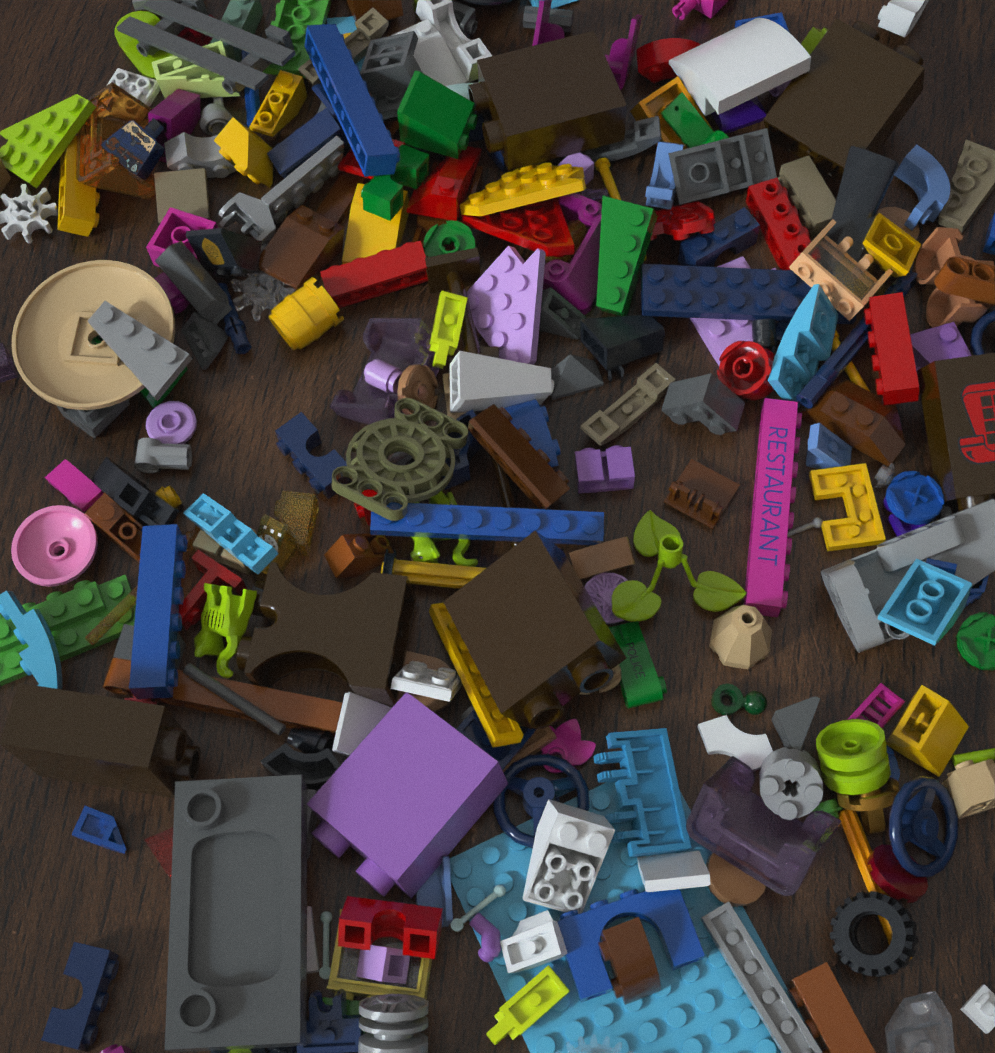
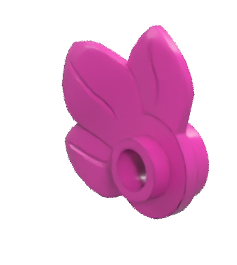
(569, 745)

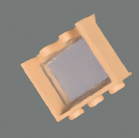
(838, 274)

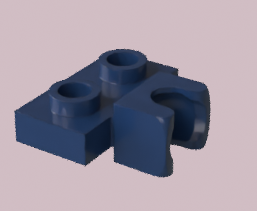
(329, 1026)

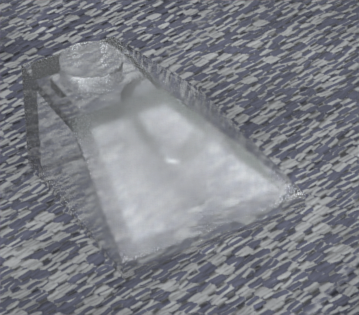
(920, 1026)

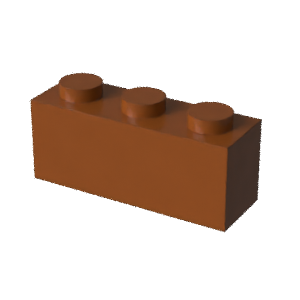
(828, 1012)

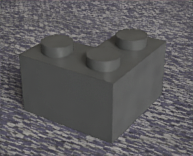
(706, 401)

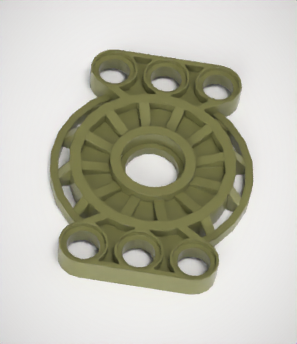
(395, 482)

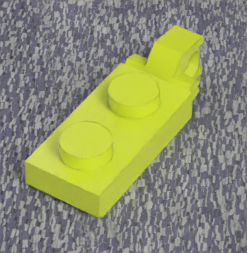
(447, 326)
(528, 1005)

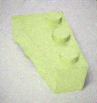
(177, 73)

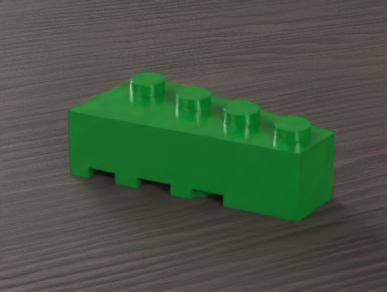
(623, 247)

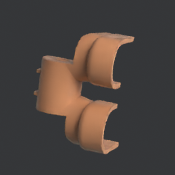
(941, 306)

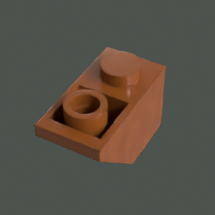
(357, 554)

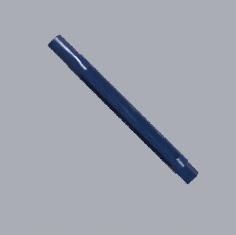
(847, 350)

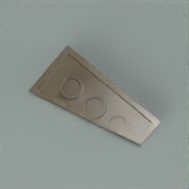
(969, 186)

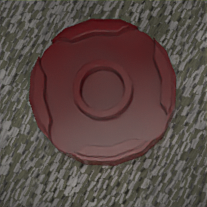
(894, 878)

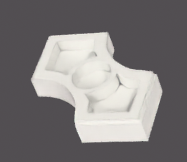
(724, 738)

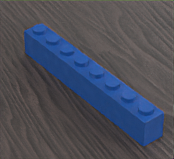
(351, 100)
(491, 523)

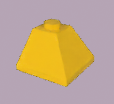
(891, 246)

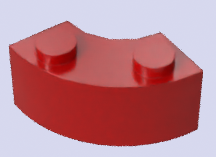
(655, 56)

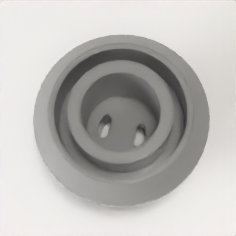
(214, 119)

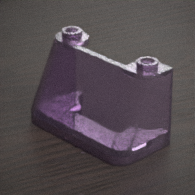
(397, 342)
(751, 836)

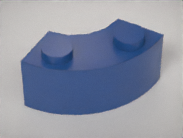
(533, 421)

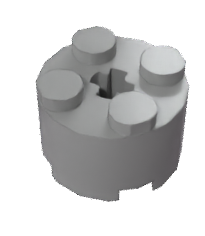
(795, 799)

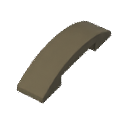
(369, 27)
(630, 407)

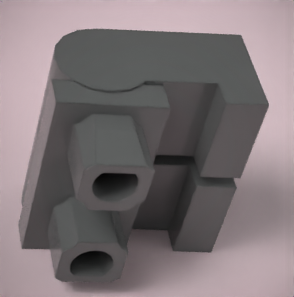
(95, 420)

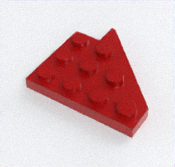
(529, 226)

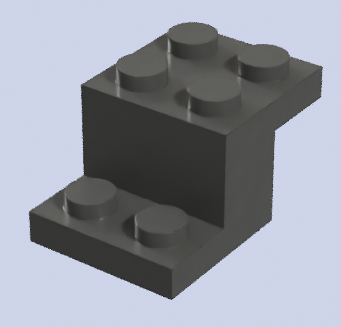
(389, 70)

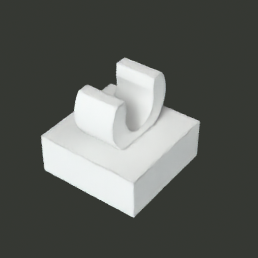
(981, 1008)

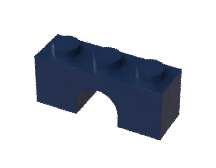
(733, 232)
(298, 440)
(77, 1026)

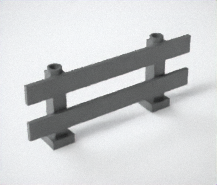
(193, 14)

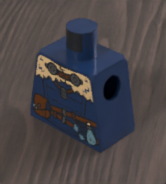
(136, 147)

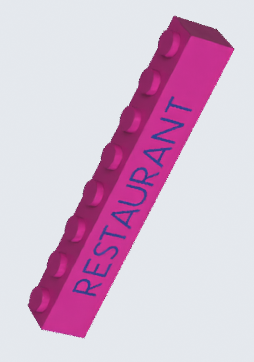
(771, 507)

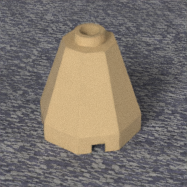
(741, 637)

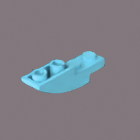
(31, 628)

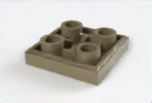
(183, 191)

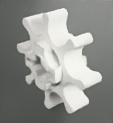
(27, 213)

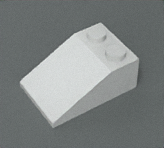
(434, 55)

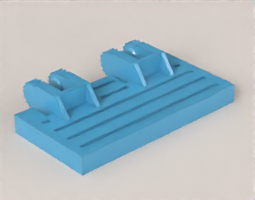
(650, 788)

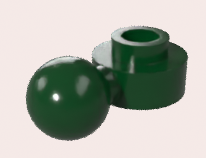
(753, 702)

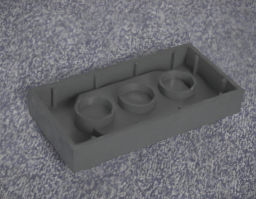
(238, 915)

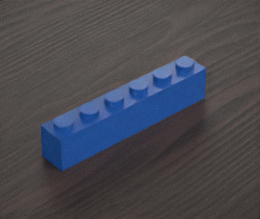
(157, 612)

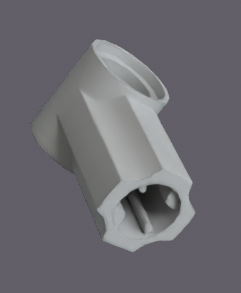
(155, 455)

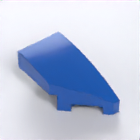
(99, 829)

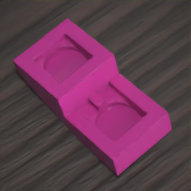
(74, 485)

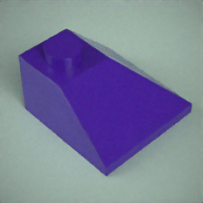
(740, 116)

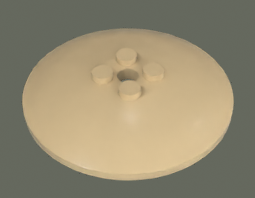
(55, 337)

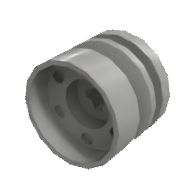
(393, 1024)

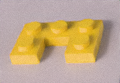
(863, 522)

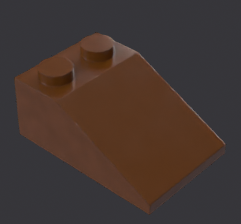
(301, 247)

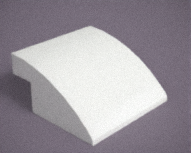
(740, 65)

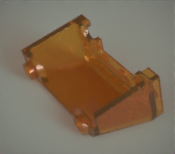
(94, 164)

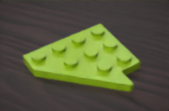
(42, 138)

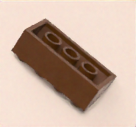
(517, 457)

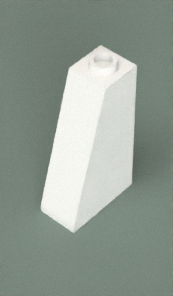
(486, 380)

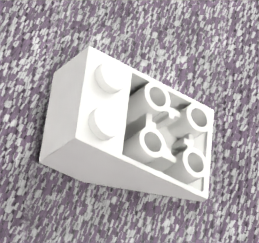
(566, 857)

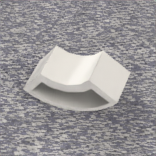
(901, 15)

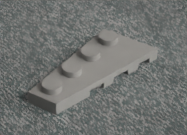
(143, 351)

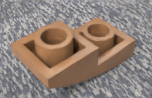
(602, 558)

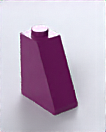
(177, 115)

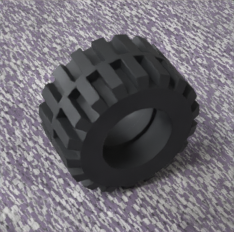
(846, 941)

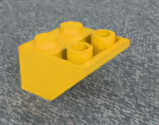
(246, 151)
(928, 731)

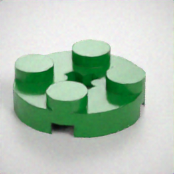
(445, 234)

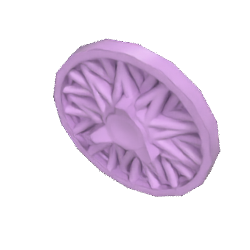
(171, 423)
(600, 590)

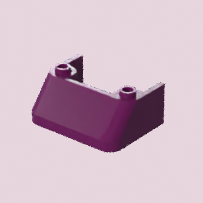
(621, 51)
(579, 279)

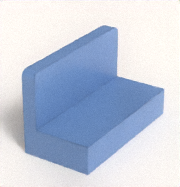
(437, 891)

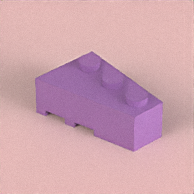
(938, 344)

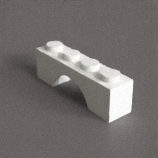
(464, 50)

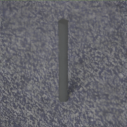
(234, 699)

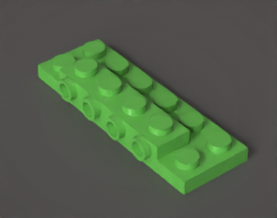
(294, 18)
(70, 620)

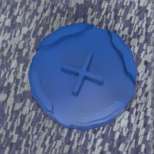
(914, 498)

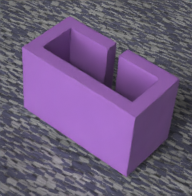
(604, 470)

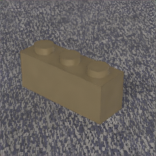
(808, 194)

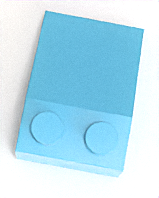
(926, 602)

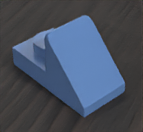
(826, 449)

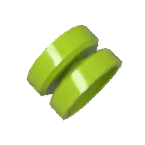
(853, 756)

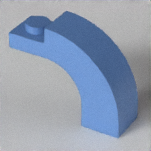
(928, 181)
(662, 188)

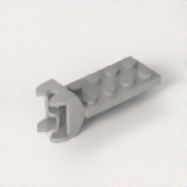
(259, 216)

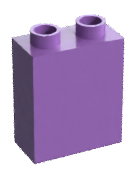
(406, 797)

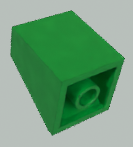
(435, 117)

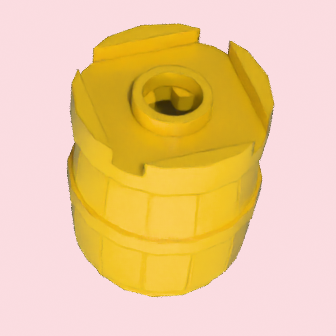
(305, 315)

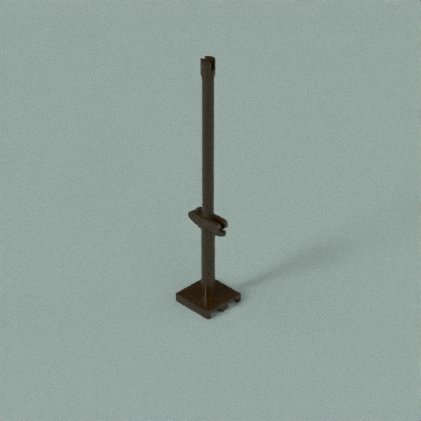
(454, 273)

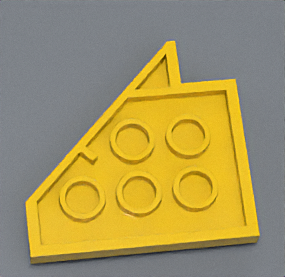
(525, 187)

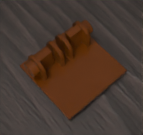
(701, 493)

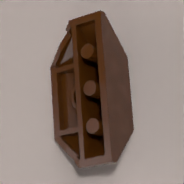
(859, 420)

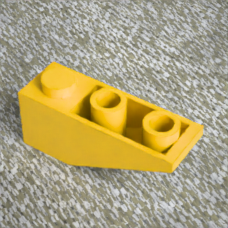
(280, 104)

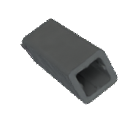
(194, 282)

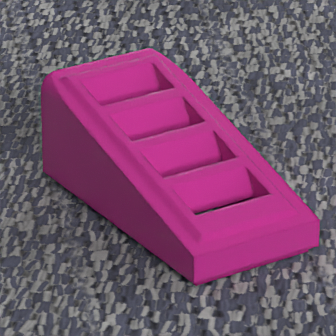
(887, 696)

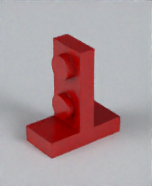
(214, 574)

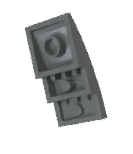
(722, 166)

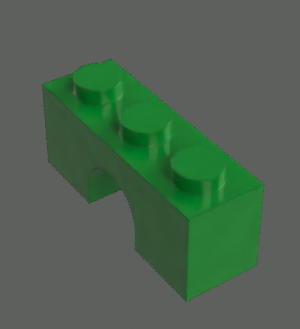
(385, 192)

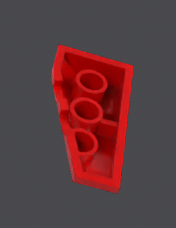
(445, 187)

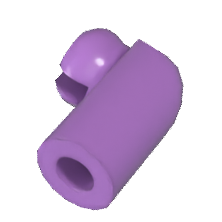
(489, 937)

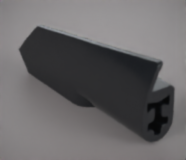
(860, 196)

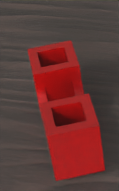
(369, 919)

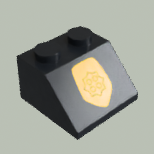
(225, 251)

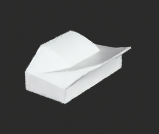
(533, 943)

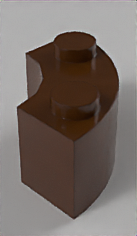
(630, 960)

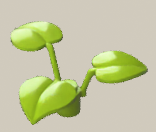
(653, 536)

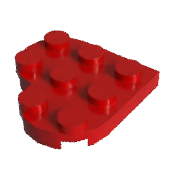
(683, 220)

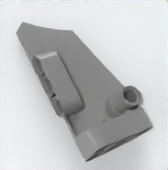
(866, 582)

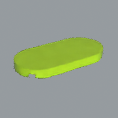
(128, 44)

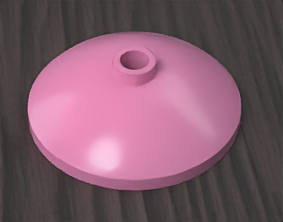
(47, 533)

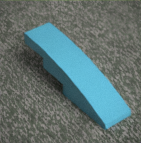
(231, 533)

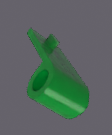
(689, 123)
(638, 675)

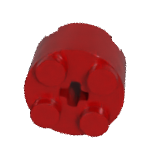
(735, 371)

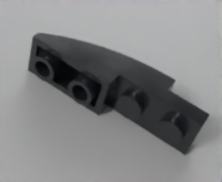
(133, 494)

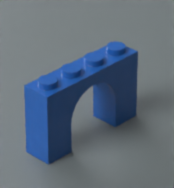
(660, 909)

